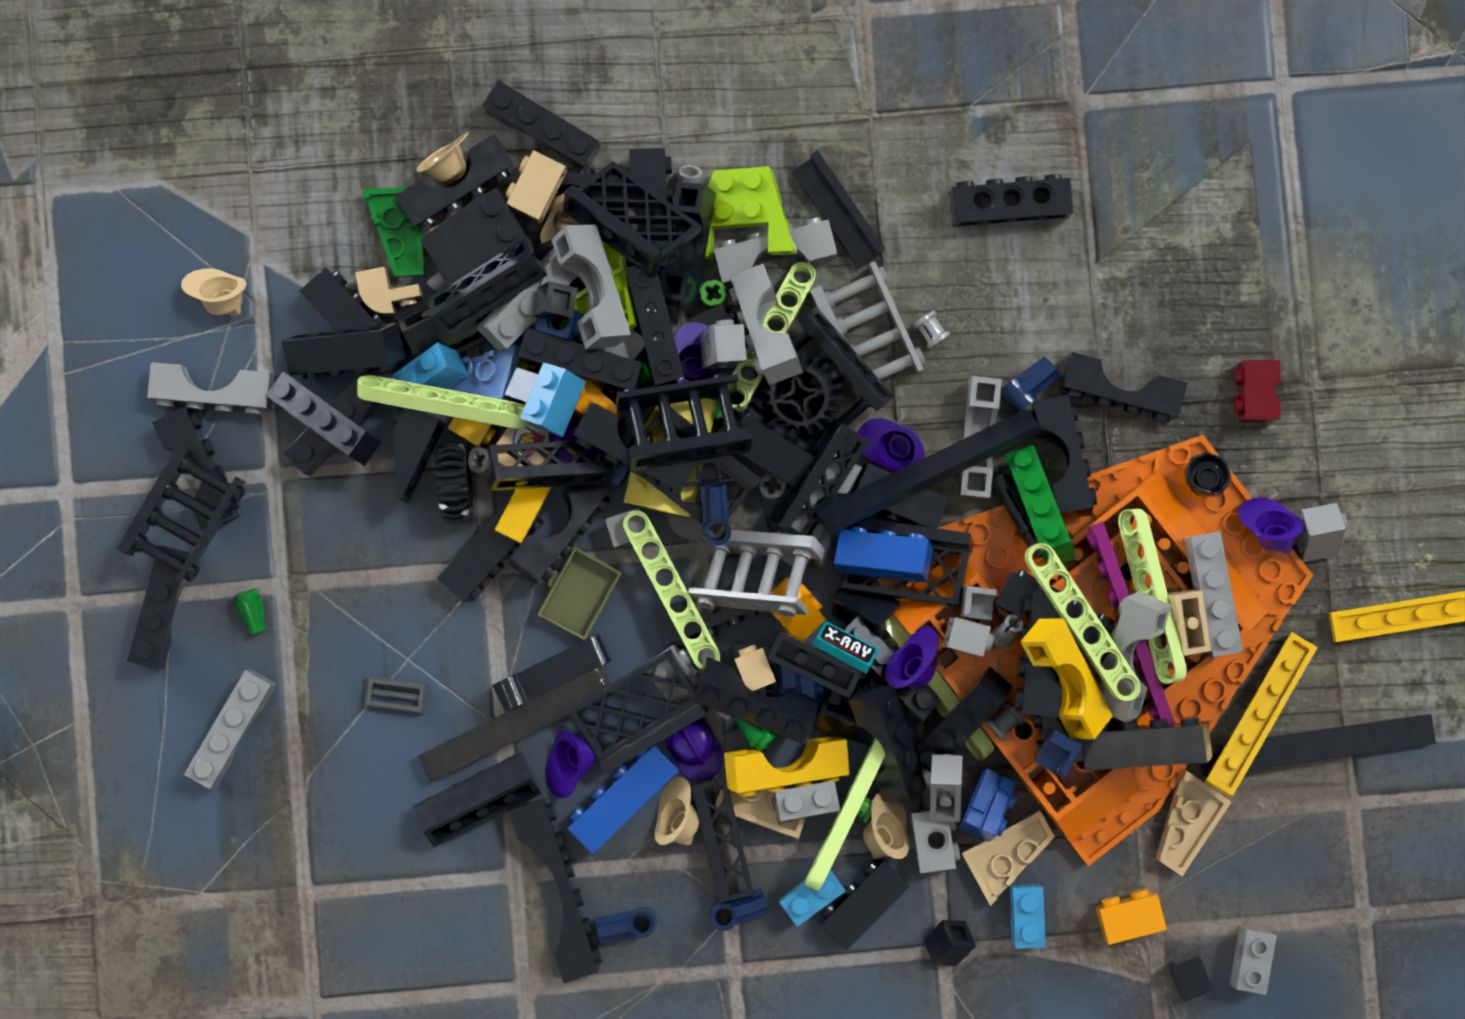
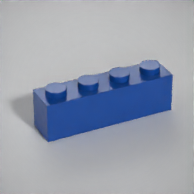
(622, 799)

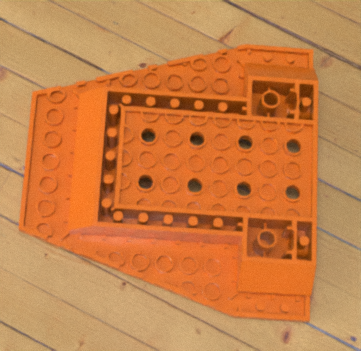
(1106, 805)

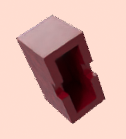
(1256, 390)

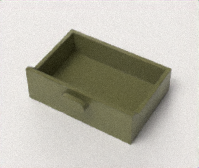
(579, 593)

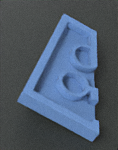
(489, 373)

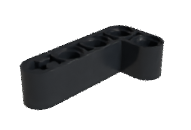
(551, 673)

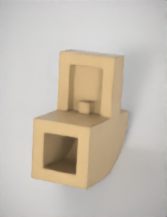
(378, 294)

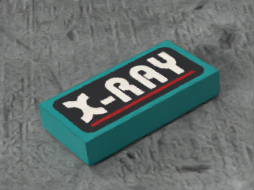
(845, 647)

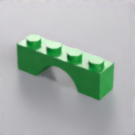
(1040, 503)

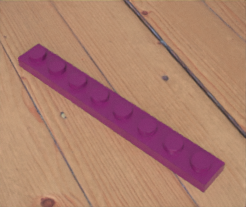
(1110, 570)

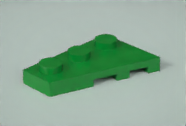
(400, 243)

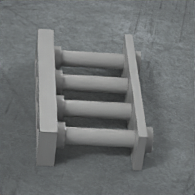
(826, 300)
(749, 545)

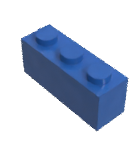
(883, 555)

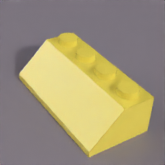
(645, 495)

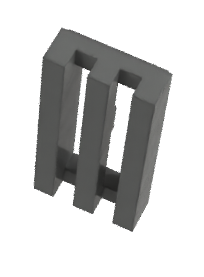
(421, 697)

